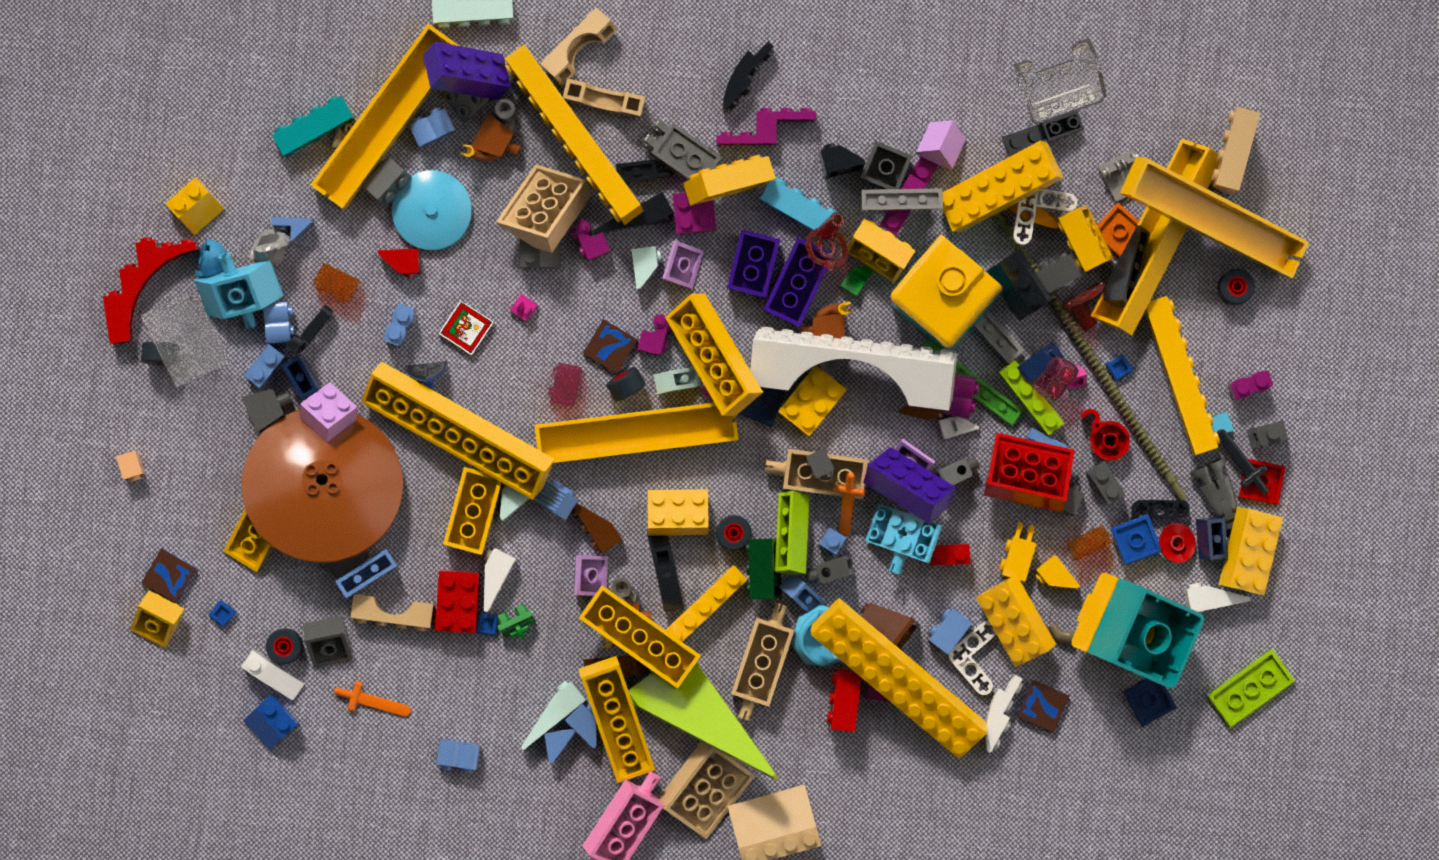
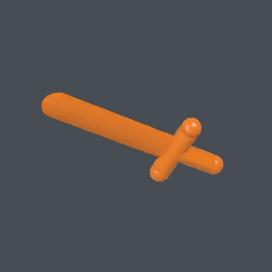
(849, 492)
(359, 697)

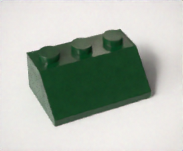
(761, 568)

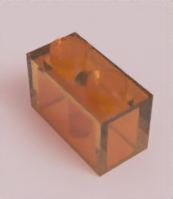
(336, 282)
(1088, 542)

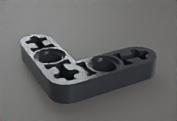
(300, 342)
(1150, 508)

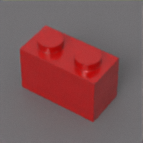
(950, 554)

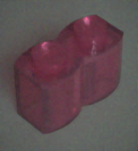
(1056, 378)

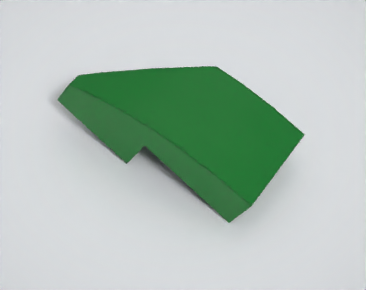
(855, 280)

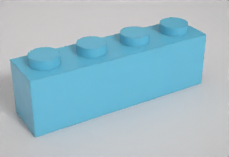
(795, 205)

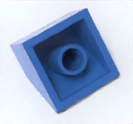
(271, 721)

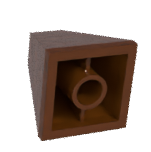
(891, 624)

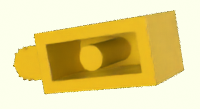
(1018, 554)

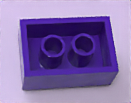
(753, 264)

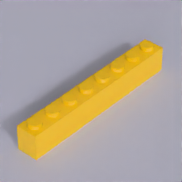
(1180, 376)

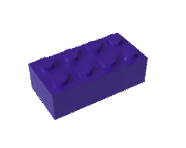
(466, 71)
(796, 285)
(909, 485)

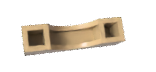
(593, 28)
(604, 99)
(366, 608)

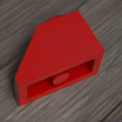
(403, 261)

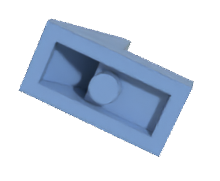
(298, 225)

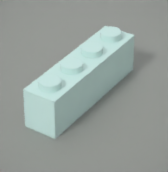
(471, 11)

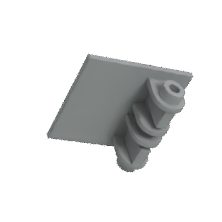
(1116, 172)

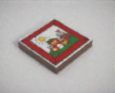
(466, 327)

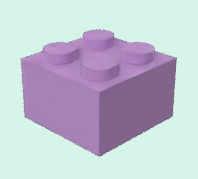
(328, 412)

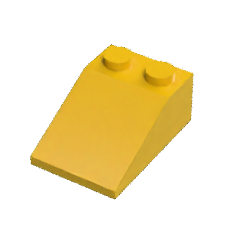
(247, 545)

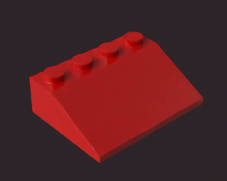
(1029, 472)

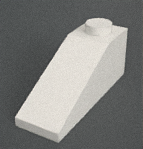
(496, 572)
(1206, 597)
(272, 674)

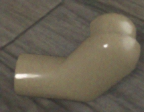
(339, 134)
(1061, 636)

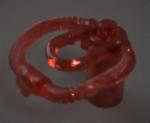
(828, 230)
(1080, 309)

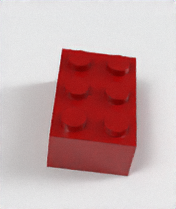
(457, 601)
(844, 700)

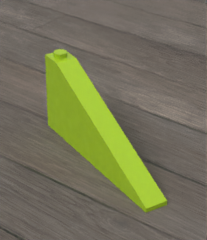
(701, 713)

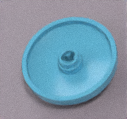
(432, 210)

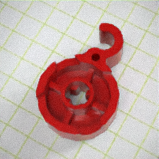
(1100, 430)

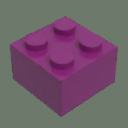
(694, 218)

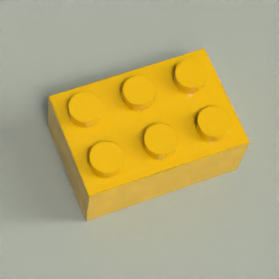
(1085, 238)
(880, 250)
(812, 400)
(677, 512)

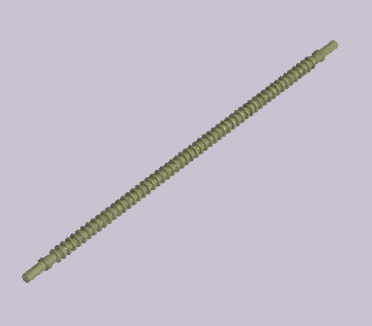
(1170, 478)

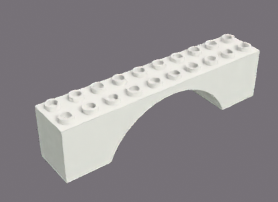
(921, 373)

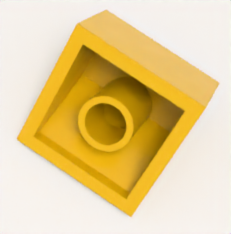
(195, 206)
(156, 619)

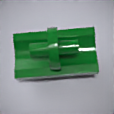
(517, 625)

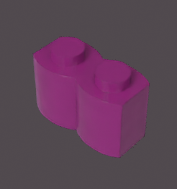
(1254, 383)
(963, 394)

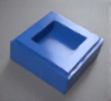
(1119, 367)
(222, 613)
(487, 624)

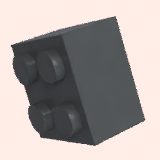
(885, 167)

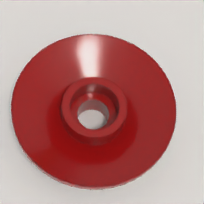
(1184, 542)

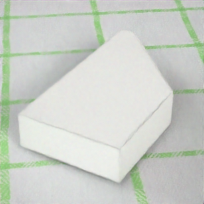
(955, 426)

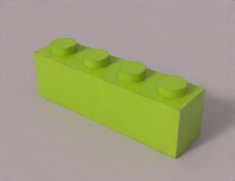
(1031, 400)
(792, 533)

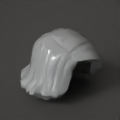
(269, 246)

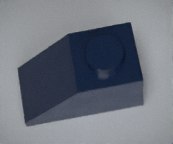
(1038, 362)

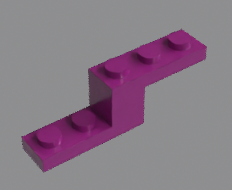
(766, 127)
(917, 179)

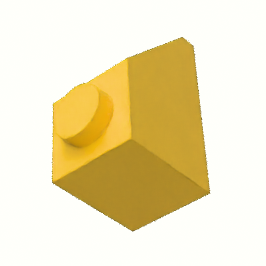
(1055, 574)

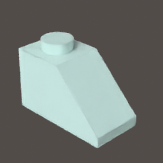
(645, 264)
(677, 380)
(511, 501)

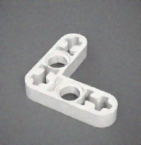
(1038, 202)
(967, 659)

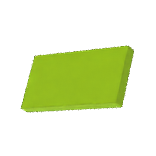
(1251, 688)

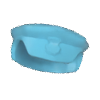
(806, 646)

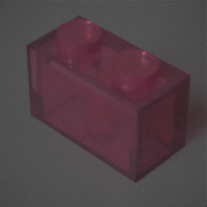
(565, 385)

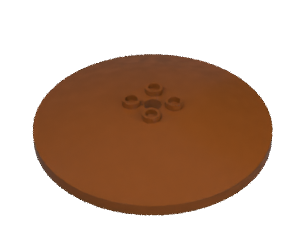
(321, 520)

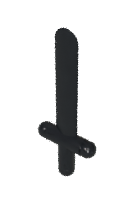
(1252, 475)

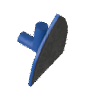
(427, 372)

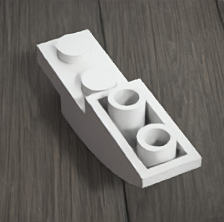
(996, 720)

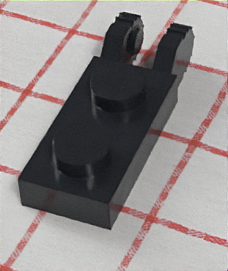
(641, 171)

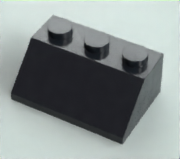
(839, 161)
(1020, 285)

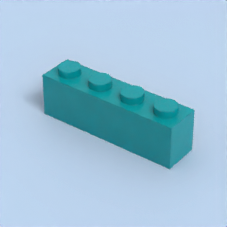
(313, 126)

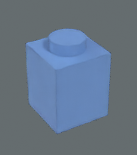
(832, 540)

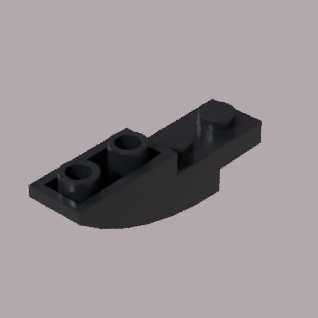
(739, 81)
(1048, 130)
(665, 572)

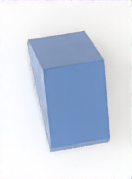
(556, 742)

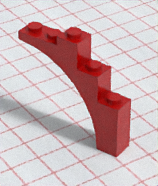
(151, 258)

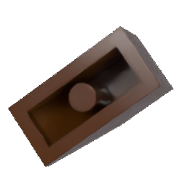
(921, 412)

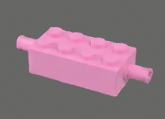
(625, 821)

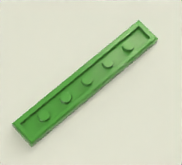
(989, 396)

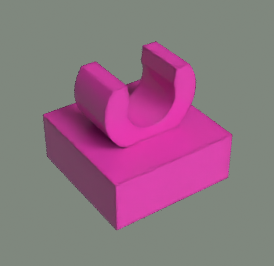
(523, 307)
(1080, 380)

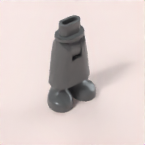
(1219, 492)

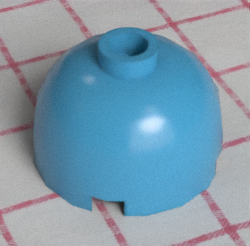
(208, 259)

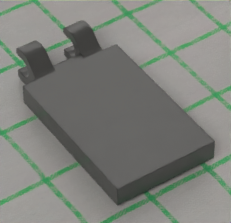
(680, 150)

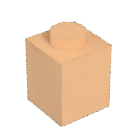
(130, 466)

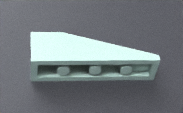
(561, 705)

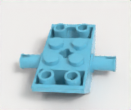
(239, 290)
(904, 535)

